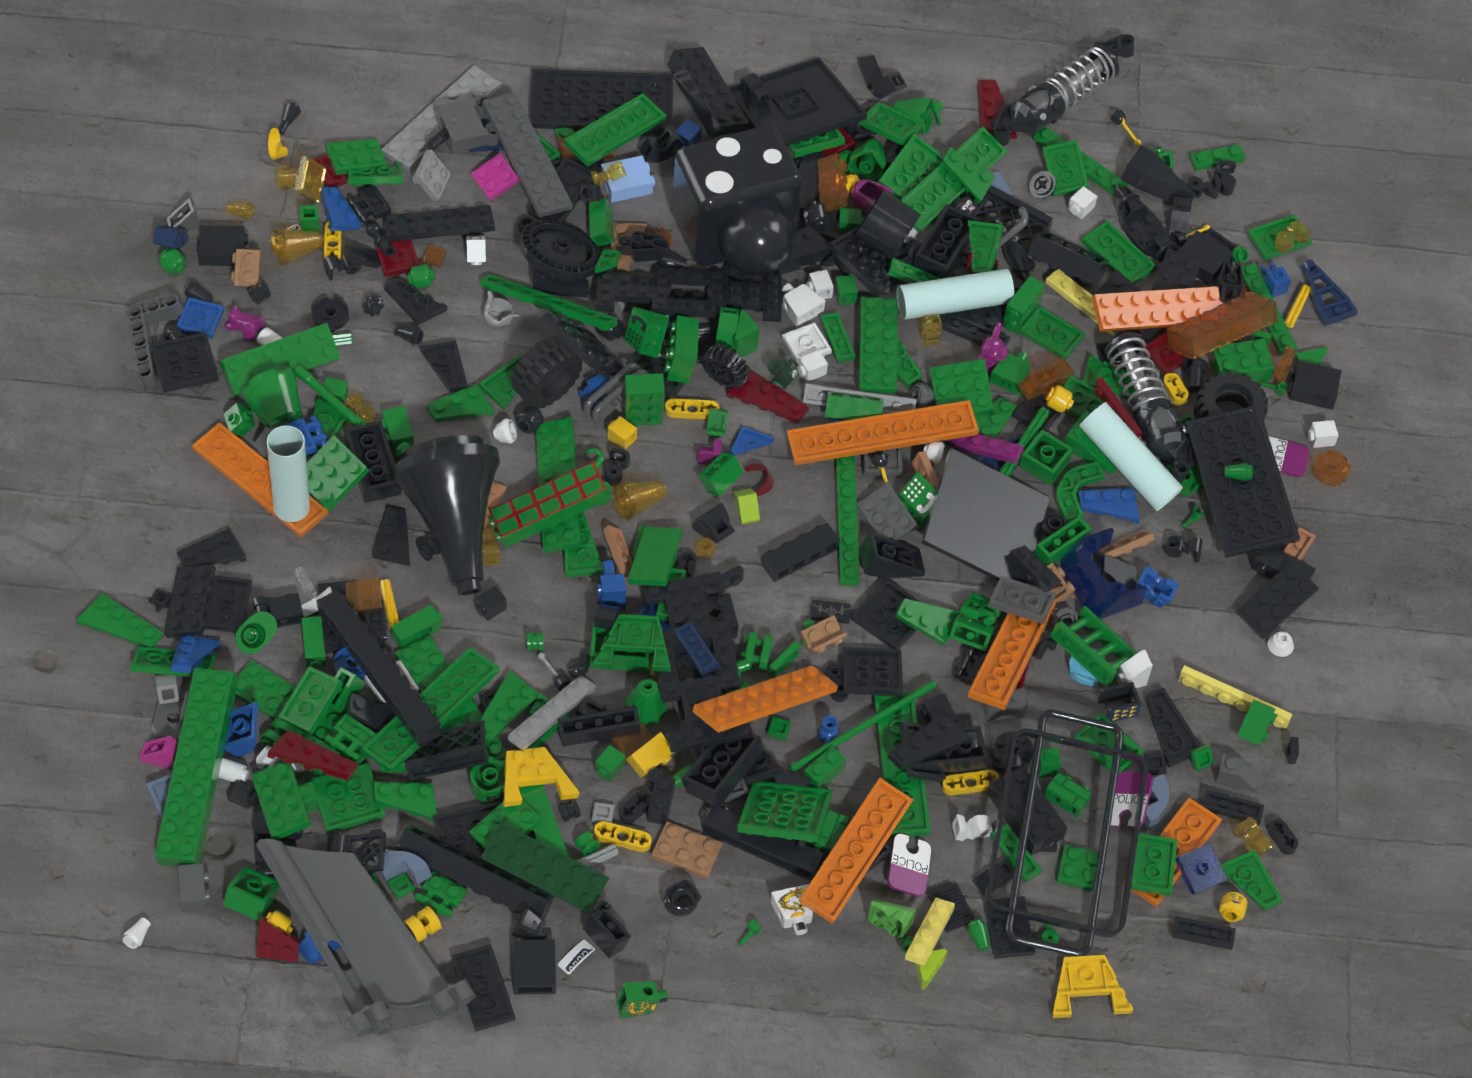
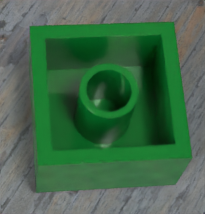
(1046, 457)

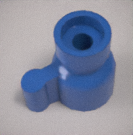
(828, 729)

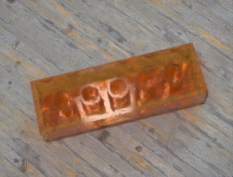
(1222, 325)

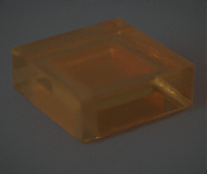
(434, 256)

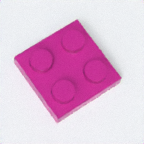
(495, 177)

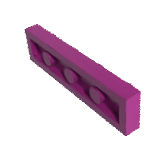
(989, 447)

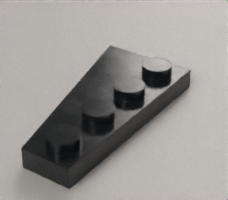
(1172, 729)

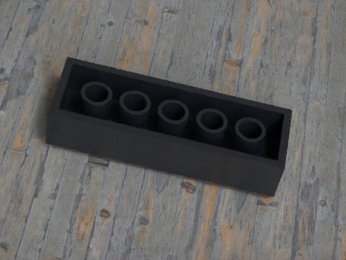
(707, 92)

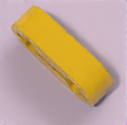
(1172, 390)

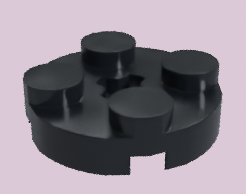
(335, 305)

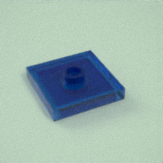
(1201, 868)

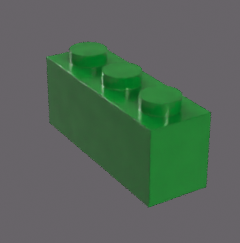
(852, 406)
(1062, 541)

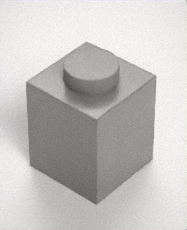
(166, 688)

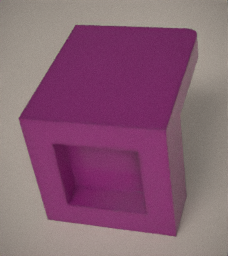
(707, 455)

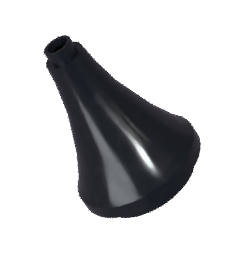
(450, 489)

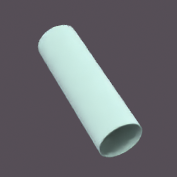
(955, 294)
(1131, 456)
(288, 473)

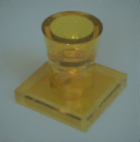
(305, 180)

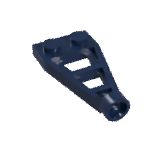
(1332, 312)

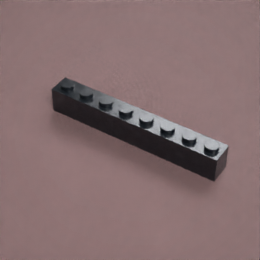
(475, 873)

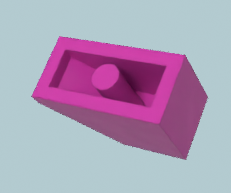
(160, 752)

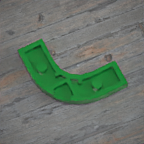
(1071, 483)

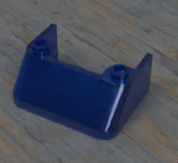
(1089, 582)

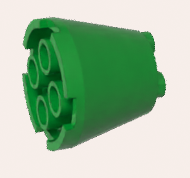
(274, 397)

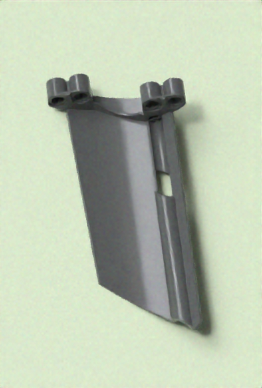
(390, 973)

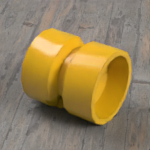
(430, 921)

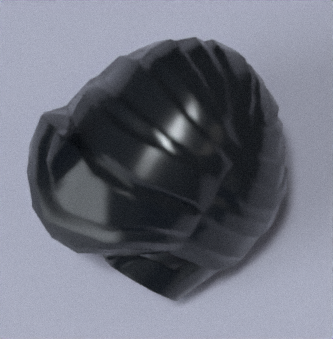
(681, 898)

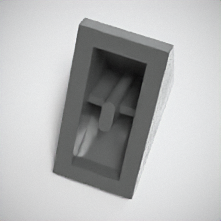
(184, 216)

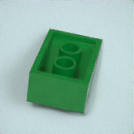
(1086, 448)

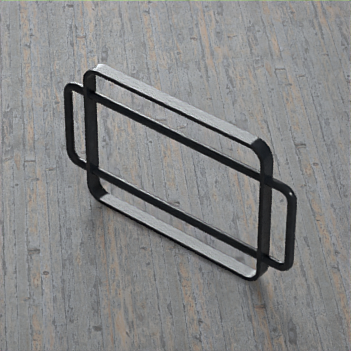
(1117, 754)

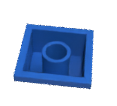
(242, 730)

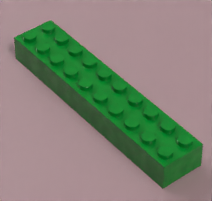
(196, 768)

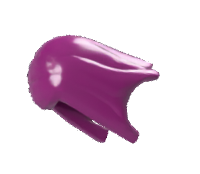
(866, 193)

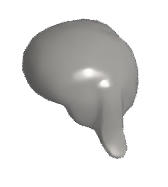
(498, 311)

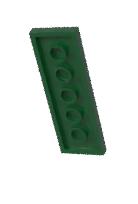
(545, 868)

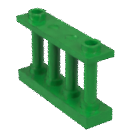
(1084, 654)

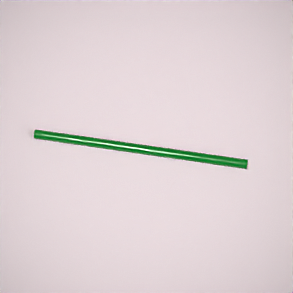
(863, 725)

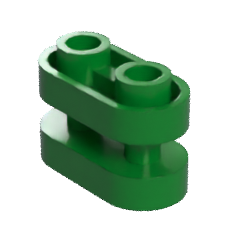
(751, 642)
(279, 728)

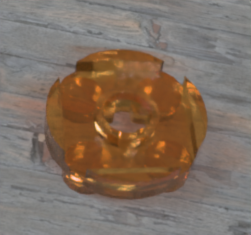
(1283, 367)
(1328, 476)

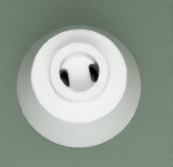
(505, 431)
(934, 452)
(1281, 644)

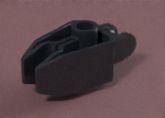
(644, 246)
(1230, 281)

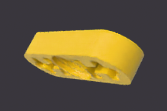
(332, 238)
(678, 403)
(965, 789)
(606, 838)

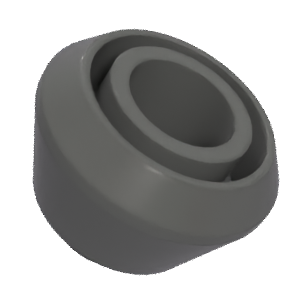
(923, 394)
(1065, 615)

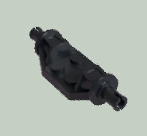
(1143, 226)

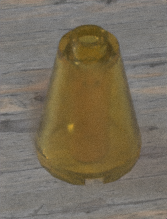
(294, 244)
(637, 497)

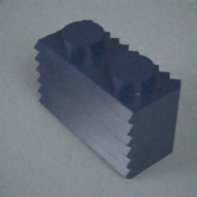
(170, 236)

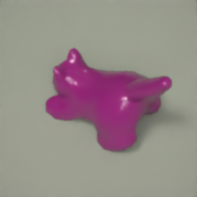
(244, 322)
(993, 349)

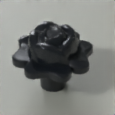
(373, 305)

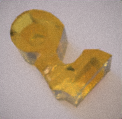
(1285, 239)
(931, 330)
(491, 548)
(1254, 838)

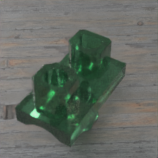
(783, 374)

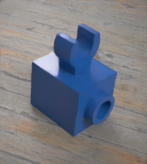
(1276, 279)

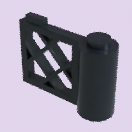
(340, 843)

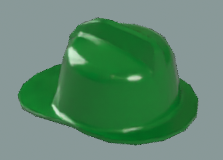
(256, 632)

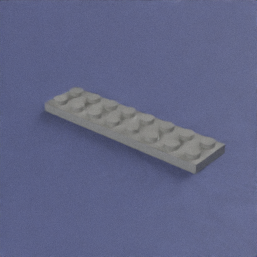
(412, 140)

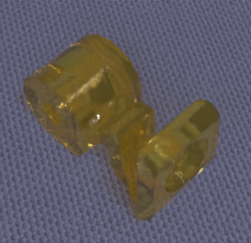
(614, 172)
(366, 412)

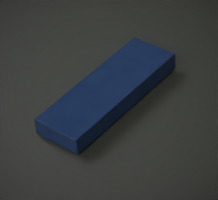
(696, 648)

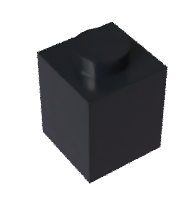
(490, 603)

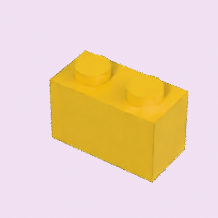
(650, 755)

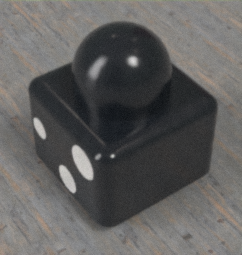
(738, 200)

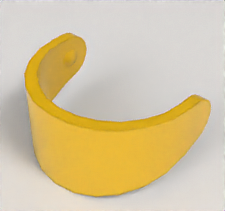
(275, 146)

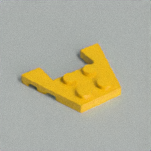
(532, 768)
(1088, 977)

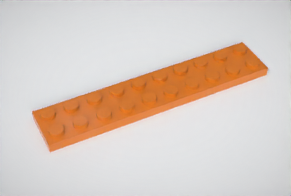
(882, 432)

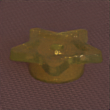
(705, 552)

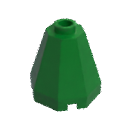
(918, 109)
(868, 160)
(648, 702)

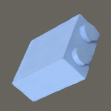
(635, 184)

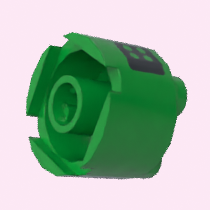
(488, 781)

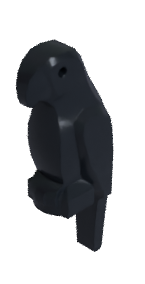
(1018, 258)

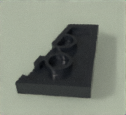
(393, 538)

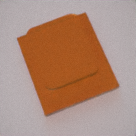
(364, 594)
(631, 743)

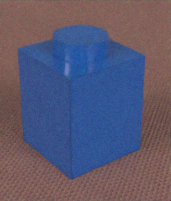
(689, 134)

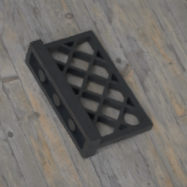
(1011, 204)
(450, 759)

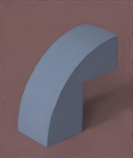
(1159, 799)
(400, 861)

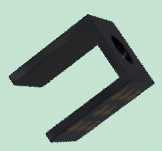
(1118, 692)

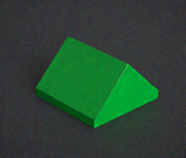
(746, 335)

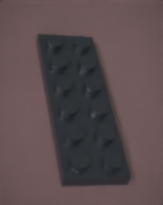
(438, 223)

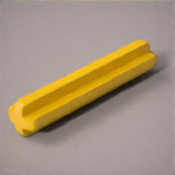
(1297, 306)
(389, 602)

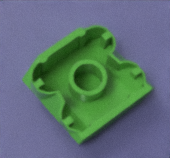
(891, 917)

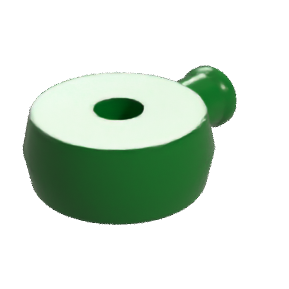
(1049, 933)

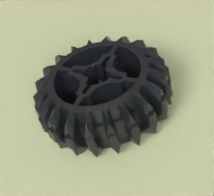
(725, 366)

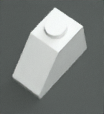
(476, 249)
(1135, 670)

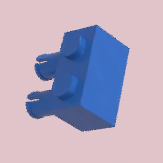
(611, 587)

